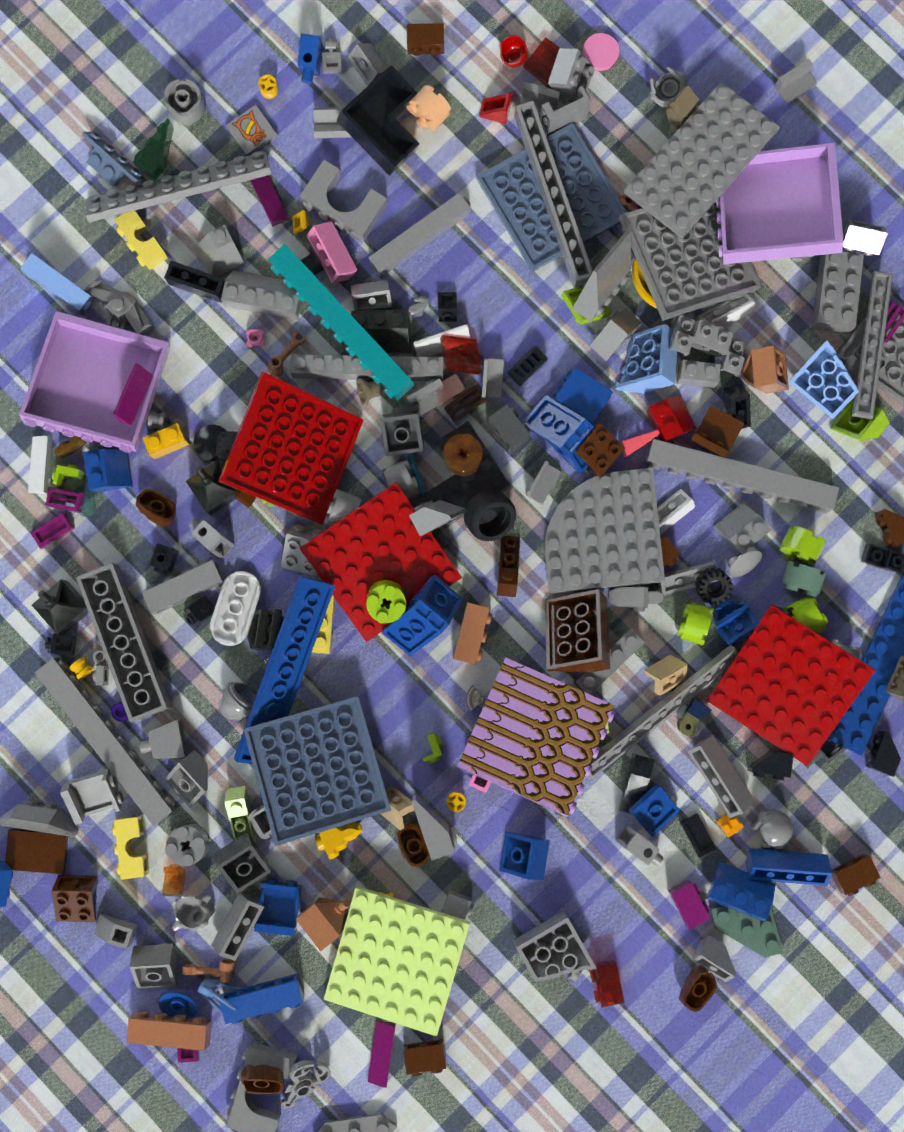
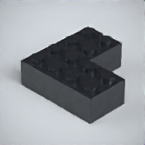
(373, 121)
(460, 489)

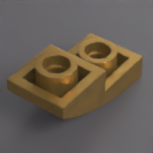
(68, 448)

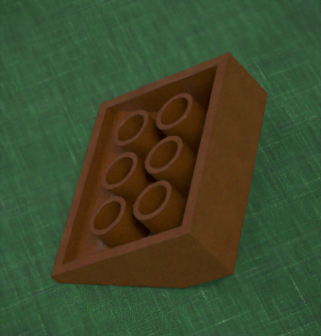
(577, 632)

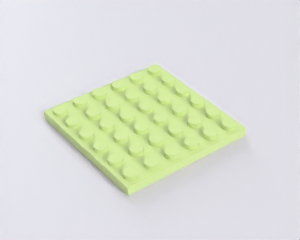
(396, 960)

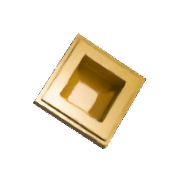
(300, 222)

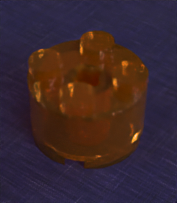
(462, 443)

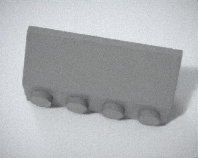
(260, 295)

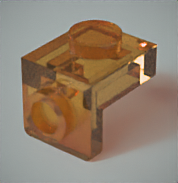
(173, 880)

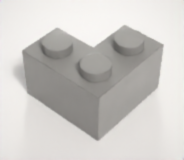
(615, 333)

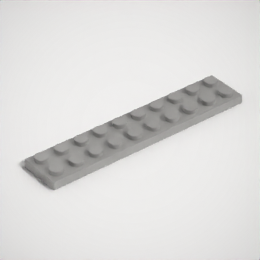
(177, 186)

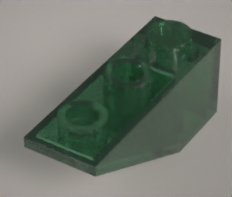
(154, 156)

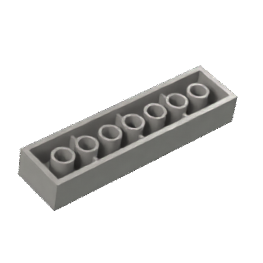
(123, 642)

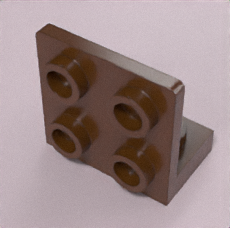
(717, 431)
(599, 450)
(74, 898)

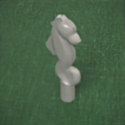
(418, 309)

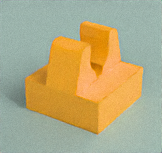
(729, 825)

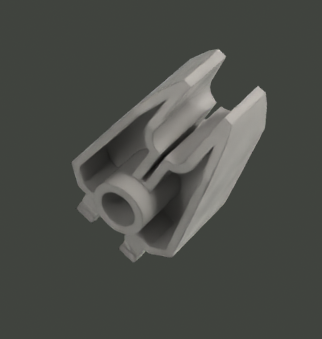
(634, 597)

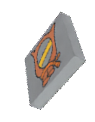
(251, 130)

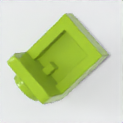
(71, 471)
(435, 743)

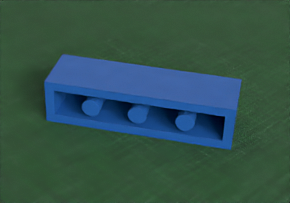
(788, 867)
(263, 998)

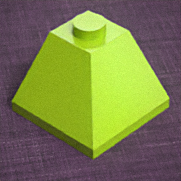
(860, 428)

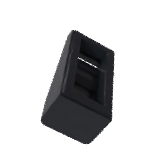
(523, 361)

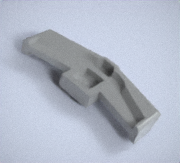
(120, 305)

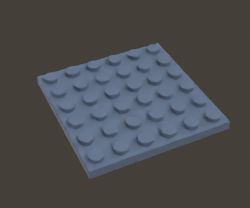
(520, 206)
(316, 770)

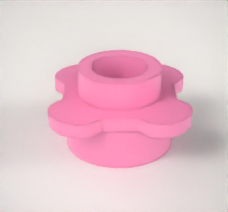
(251, 333)

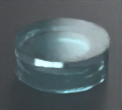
(88, 507)

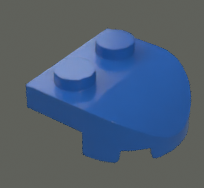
(734, 620)

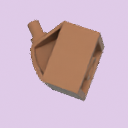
(766, 370)
(323, 920)

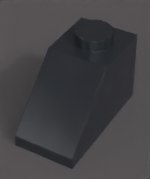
(738, 403)

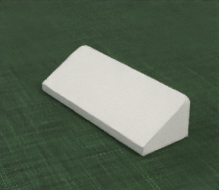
(729, 311)
(431, 345)
(40, 464)
(674, 509)

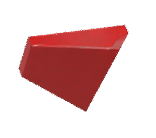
(497, 107)

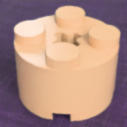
(429, 108)

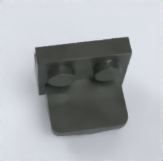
(265, 629)

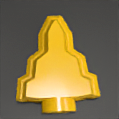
(337, 838)

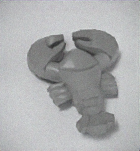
(303, 1081)

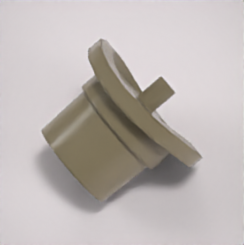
(367, 390)

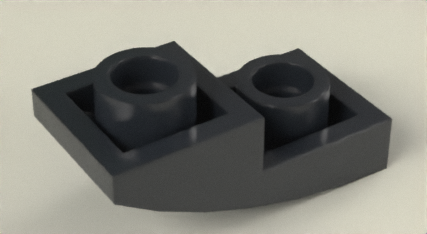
(883, 558)

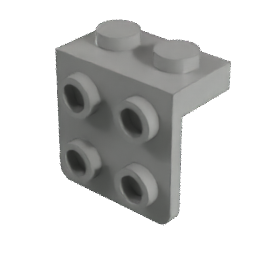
(292, 556)

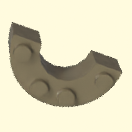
(681, 108)

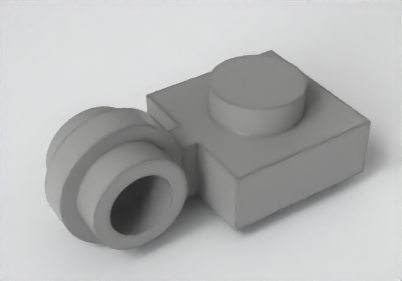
(331, 60)
(101, 674)

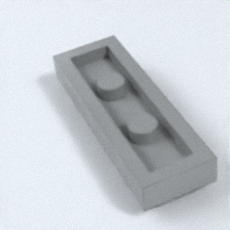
(683, 578)

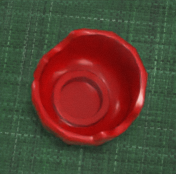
(513, 51)

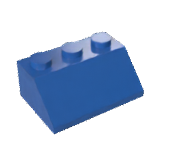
(734, 890)

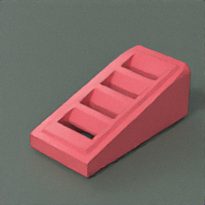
(637, 442)

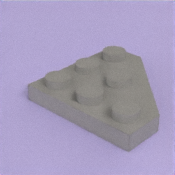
(372, 1123)

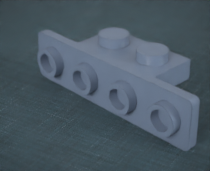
(109, 163)

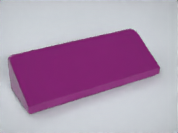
(269, 200)
(132, 395)
(381, 1053)

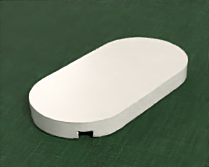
(235, 608)

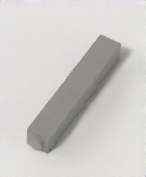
(420, 235)

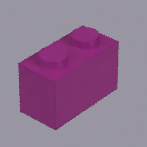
(689, 904)

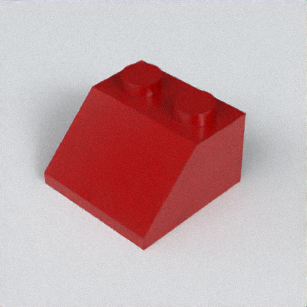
(670, 418)

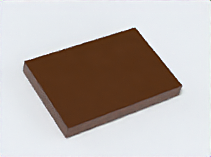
(36, 851)

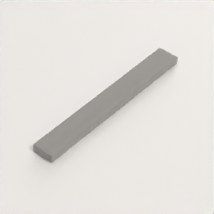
(872, 344)

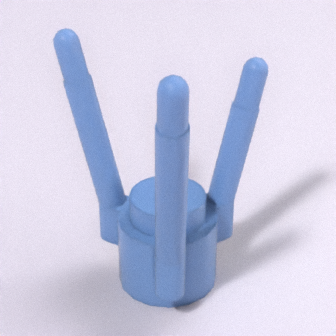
(209, 990)

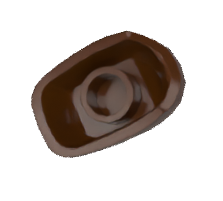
(156, 507)
(412, 845)
(697, 989)
(262, 1079)

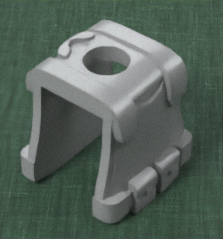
(260, 823)

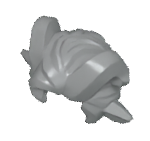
(192, 912)

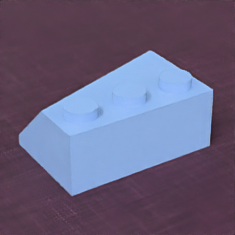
(649, 361)
(825, 380)

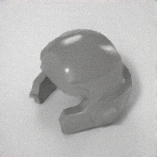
(667, 87)
(231, 704)
(774, 827)

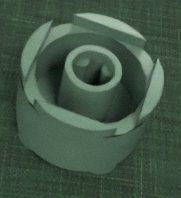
(804, 578)

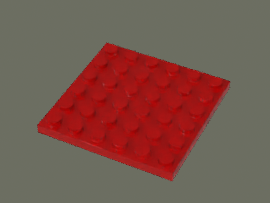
(291, 449)
(374, 546)
(790, 684)

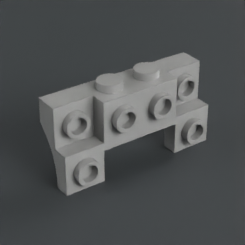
(708, 339)

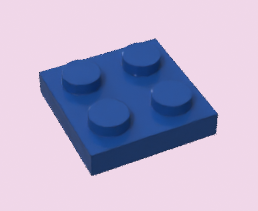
(654, 810)

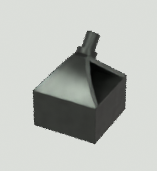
(207, 489)
(61, 607)

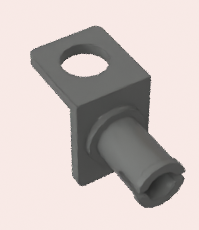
(829, 757)

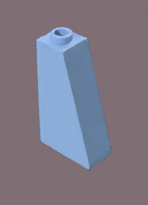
(56, 283)

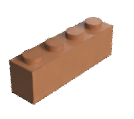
(169, 1031)

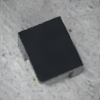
(312, 262)

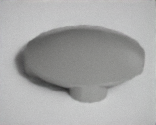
(745, 562)

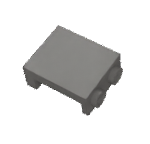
(571, 113)
(91, 795)

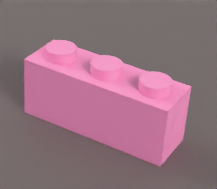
(331, 252)

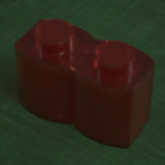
(608, 984)

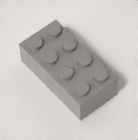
(837, 292)

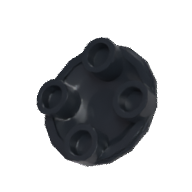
(206, 441)

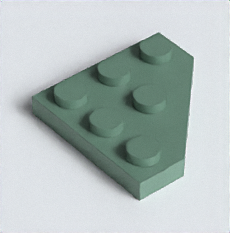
(754, 934)

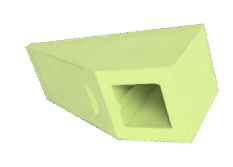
(238, 811)

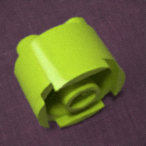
(802, 545)
(386, 612)
(806, 612)
(696, 623)

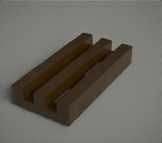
(476, 395)

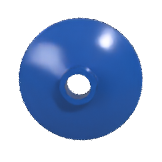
(178, 1003)

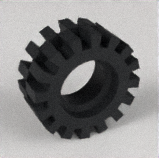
(720, 593)

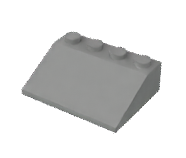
(606, 279)
(436, 831)

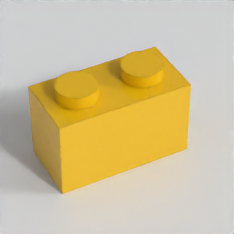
(165, 441)

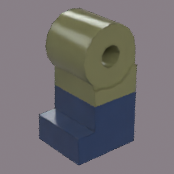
(688, 722)

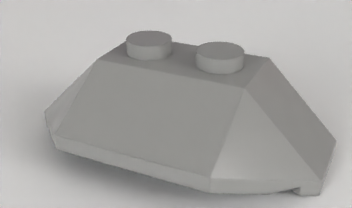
(40, 818)

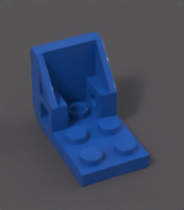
(560, 428)
(424, 617)

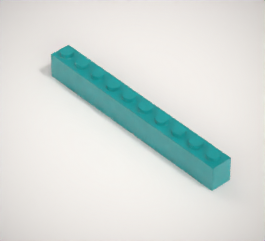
(342, 323)

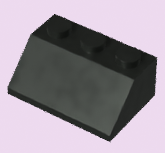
(387, 328)

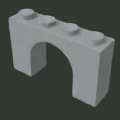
(356, 222)
(244, 1114)

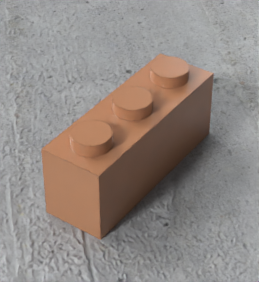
(472, 633)

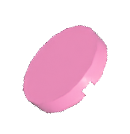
(601, 51)

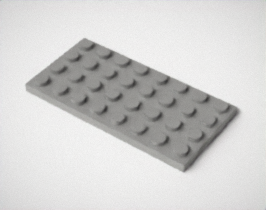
(701, 160)

